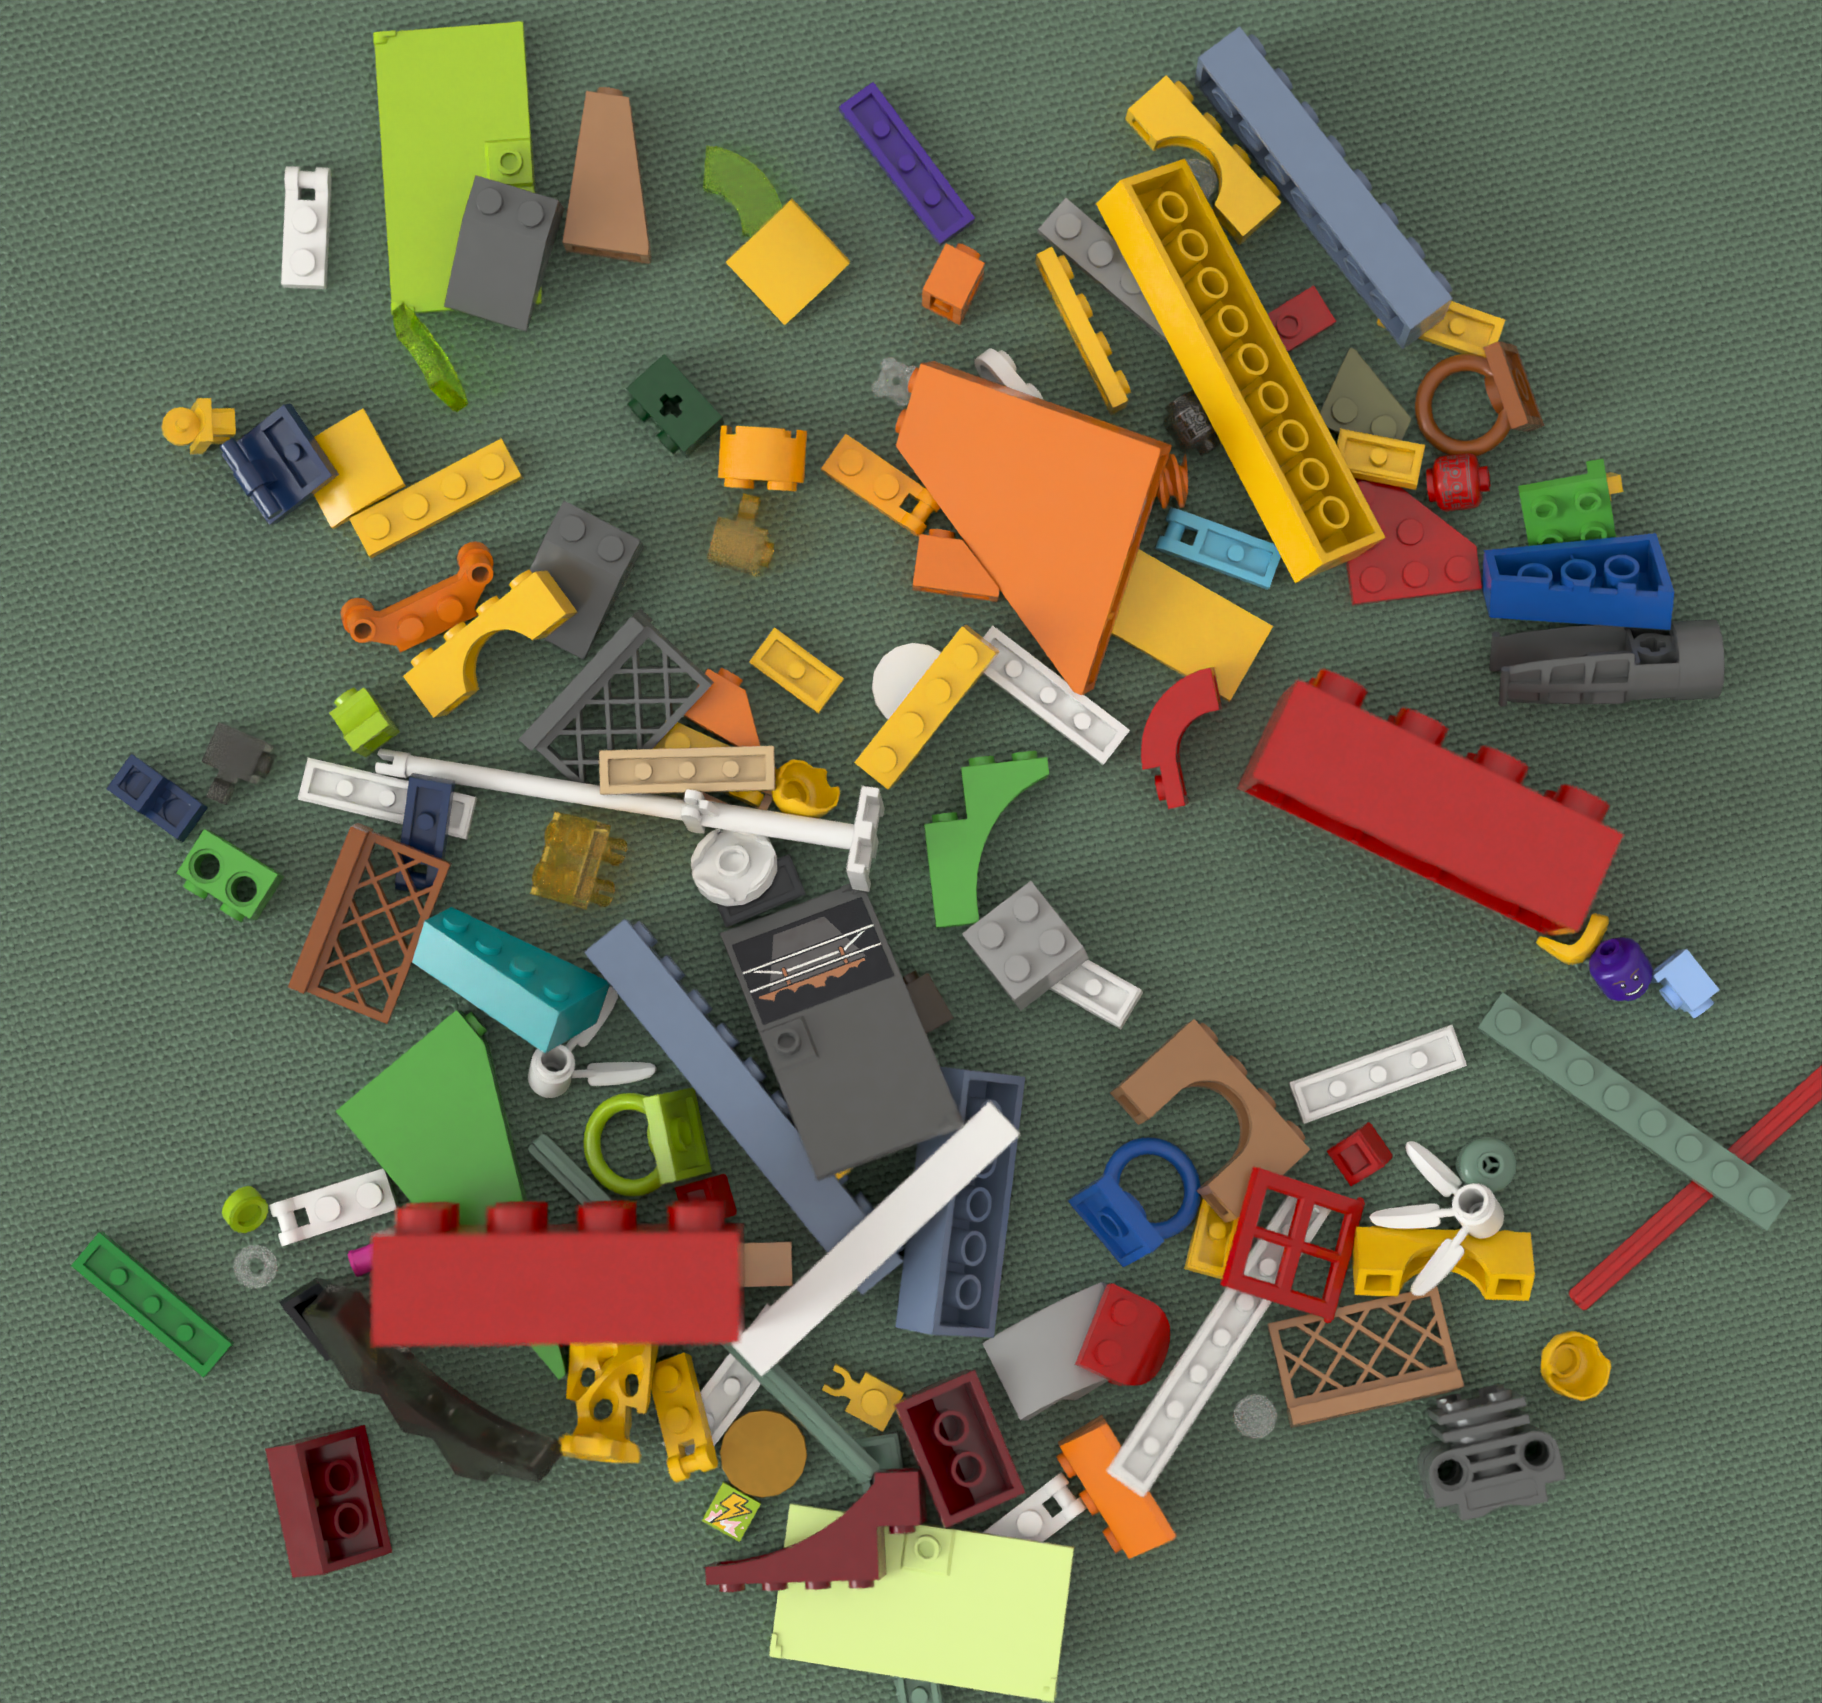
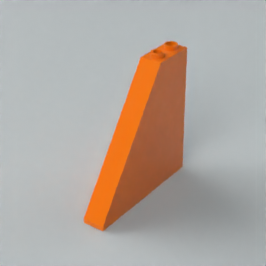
(1040, 501)

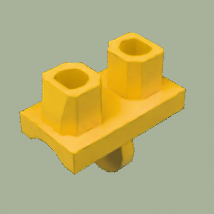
(199, 425)

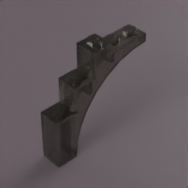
(420, 1401)

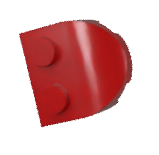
(1125, 1339)

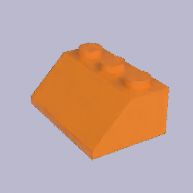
(1133, 1520)

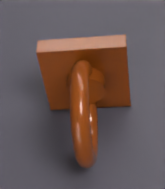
(1506, 388)

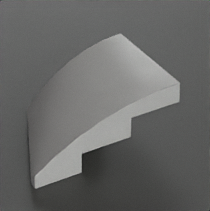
(1041, 1352)

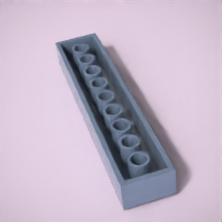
(729, 1084)

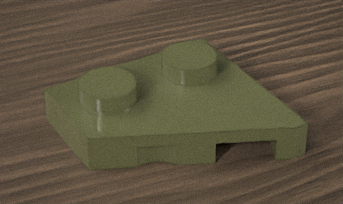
(1362, 402)

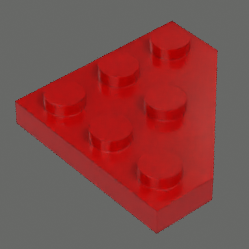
(1417, 556)

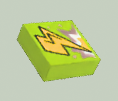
(731, 1511)

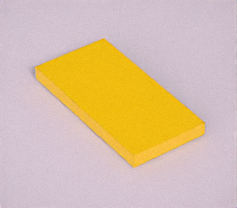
(1187, 624)

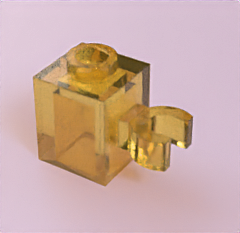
(739, 543)

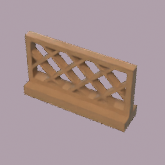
(1372, 1394)

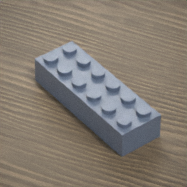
(958, 1254)

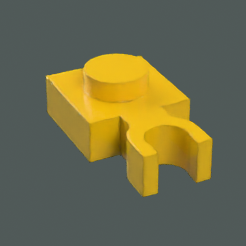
(869, 1400)

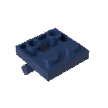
(279, 464)

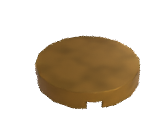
(763, 1453)

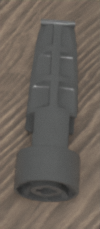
(1610, 664)

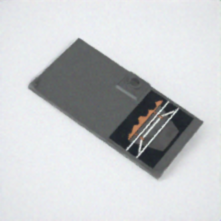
(841, 1031)

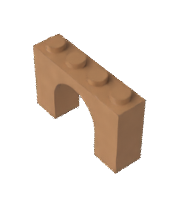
(1196, 1060)

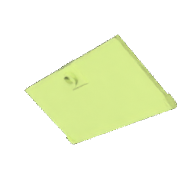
(946, 1612)

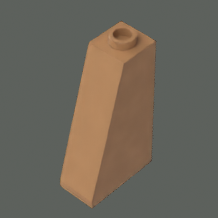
(606, 191)

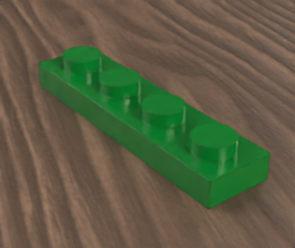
(152, 1304)

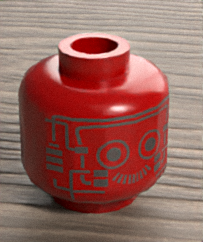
(1457, 482)

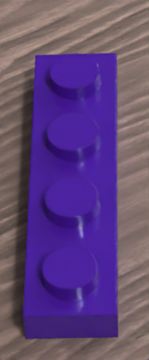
(906, 164)

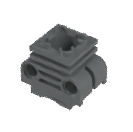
(1487, 1447)

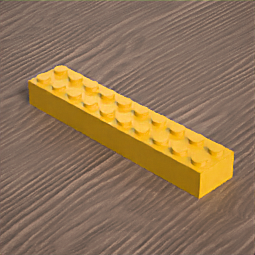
(1239, 370)

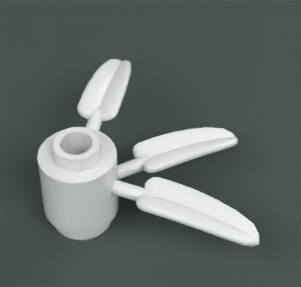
(552, 1072)
(1472, 1206)

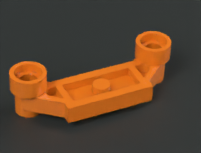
(427, 611)

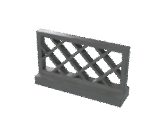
(599, 674)

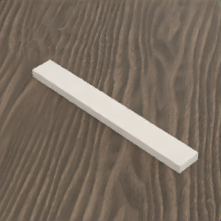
(876, 1238)
(1203, 1363)

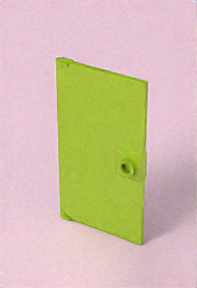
(447, 112)

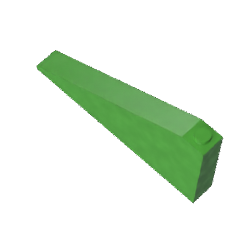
(444, 1129)

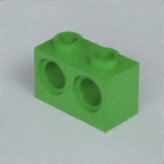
(234, 867)

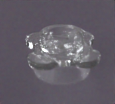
(884, 386)

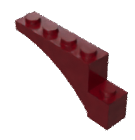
(844, 1550)

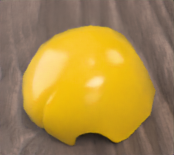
(804, 790)
(1574, 1366)

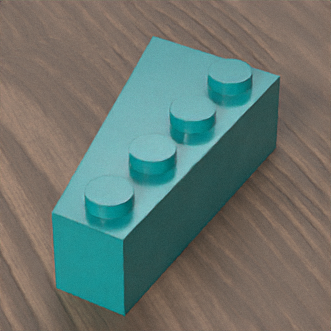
(510, 979)

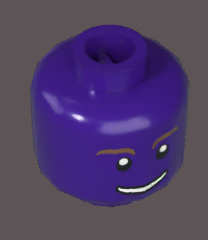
(1621, 969)

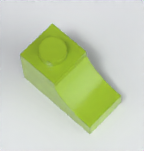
(363, 721)

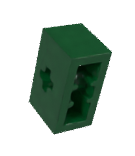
(666, 383)

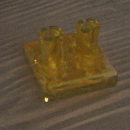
(572, 860)

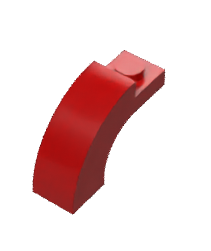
(1166, 726)

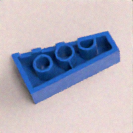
(1581, 583)

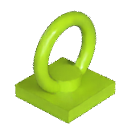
(672, 1133)

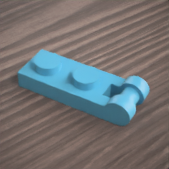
(1220, 548)

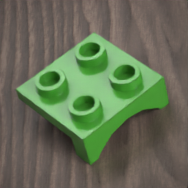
(1568, 508)

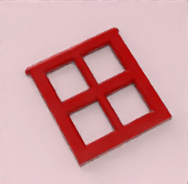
(1293, 1244)

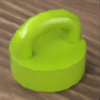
(245, 1209)

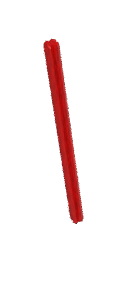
(1693, 1196)

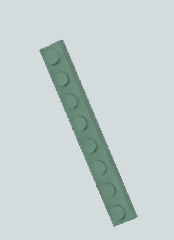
(1634, 1112)

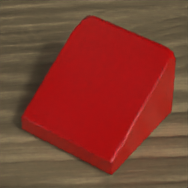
(1360, 1154)
(710, 1188)

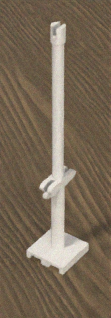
(692, 810)

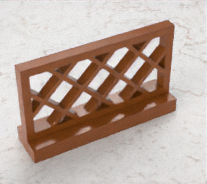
(334, 910)

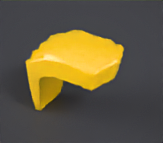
(1583, 947)

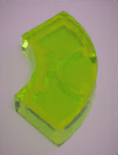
(742, 186)
(430, 357)

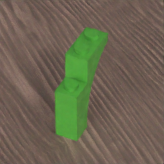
(957, 844)

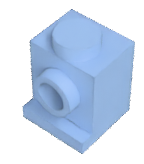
(1685, 983)

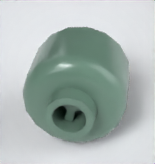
(1478, 1150)

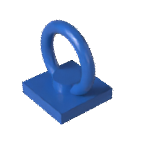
(1120, 1218)

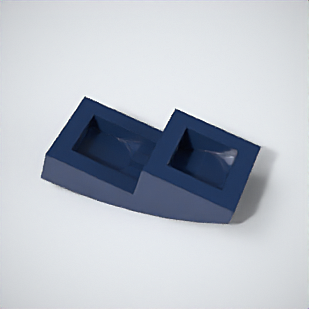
(157, 798)

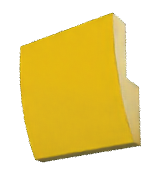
(788, 261)
(362, 466)

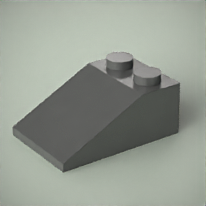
(502, 253)
(590, 566)

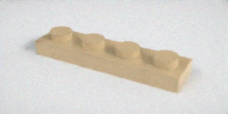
(687, 769)

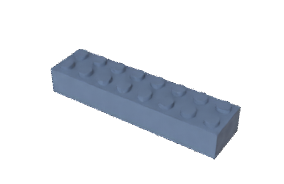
(1323, 187)

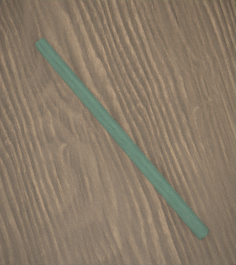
(775, 1380)

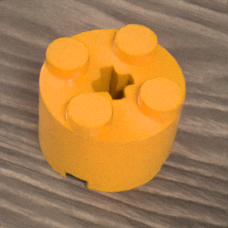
(762, 456)

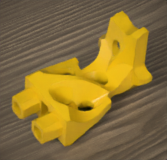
(608, 1438)

